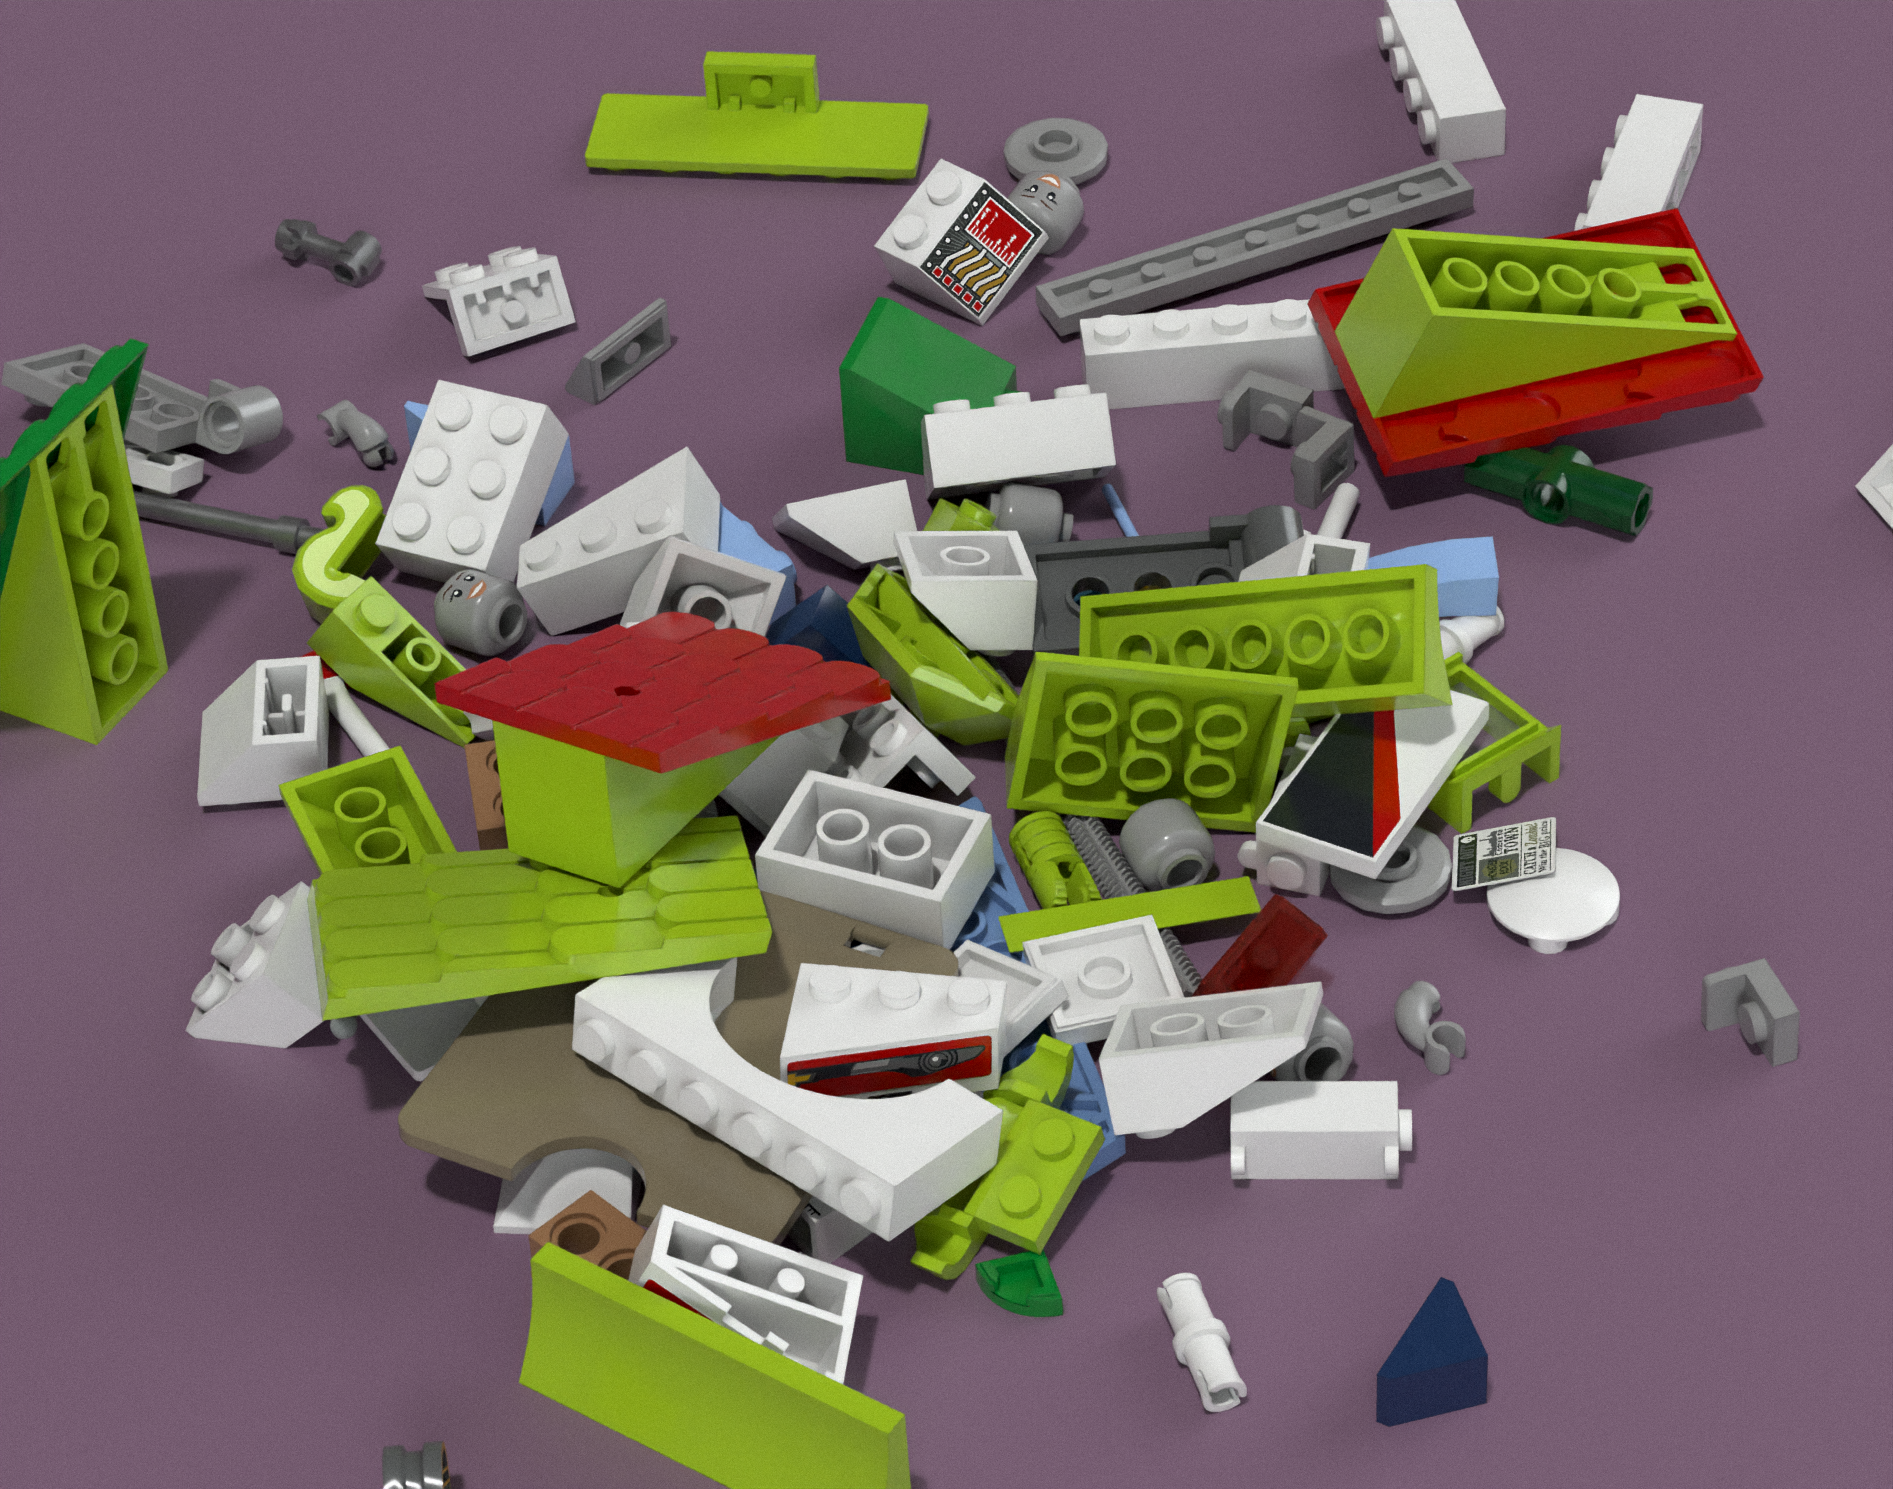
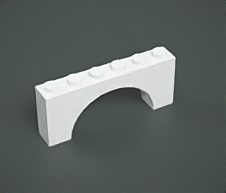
(864, 1157)

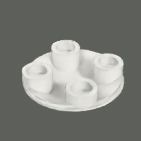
(1558, 905)

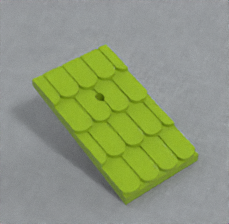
(515, 924)

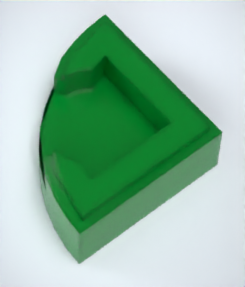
(1021, 1284)

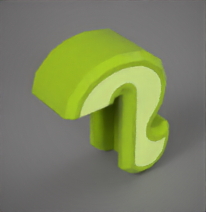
(338, 557)

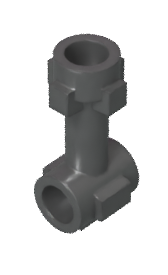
(347, 260)

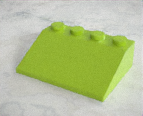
(1129, 732)

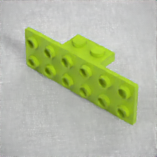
(758, 119)

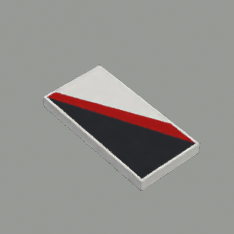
(1369, 782)

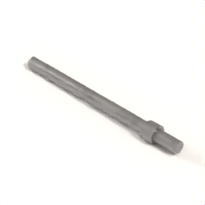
(286, 533)

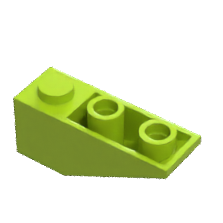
(391, 659)

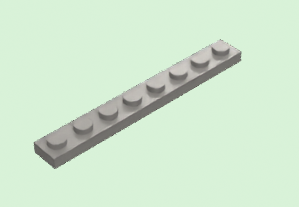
(1255, 246)

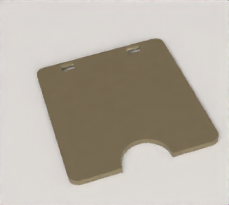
(521, 1092)

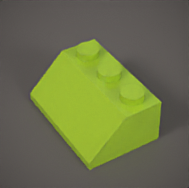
(365, 814)

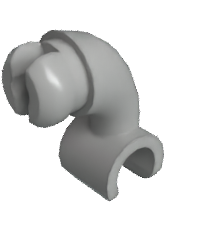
(363, 430)
(1412, 1017)

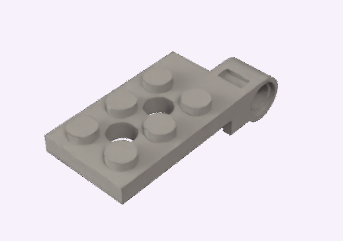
(162, 411)

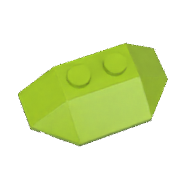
(927, 665)

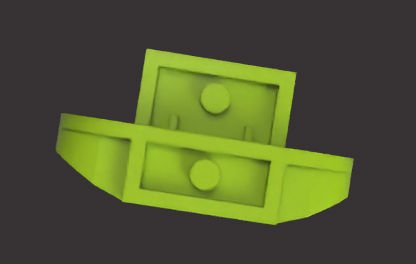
(1036, 1171)

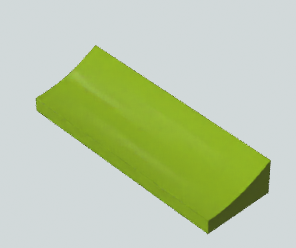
(1346, 636)
(700, 1387)

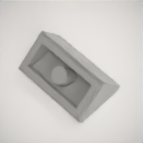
(622, 354)

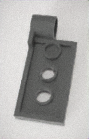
(1148, 560)

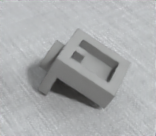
(1263, 408)
(1322, 456)
(1756, 1001)

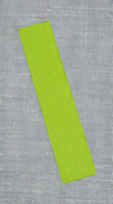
(1167, 907)

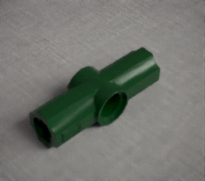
(1563, 486)

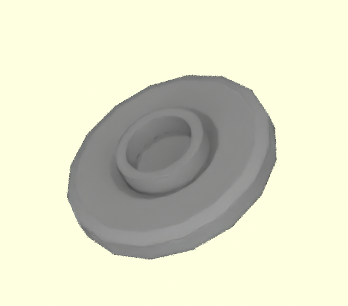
(1056, 145)
(1408, 881)

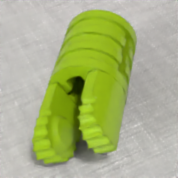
(1051, 861)

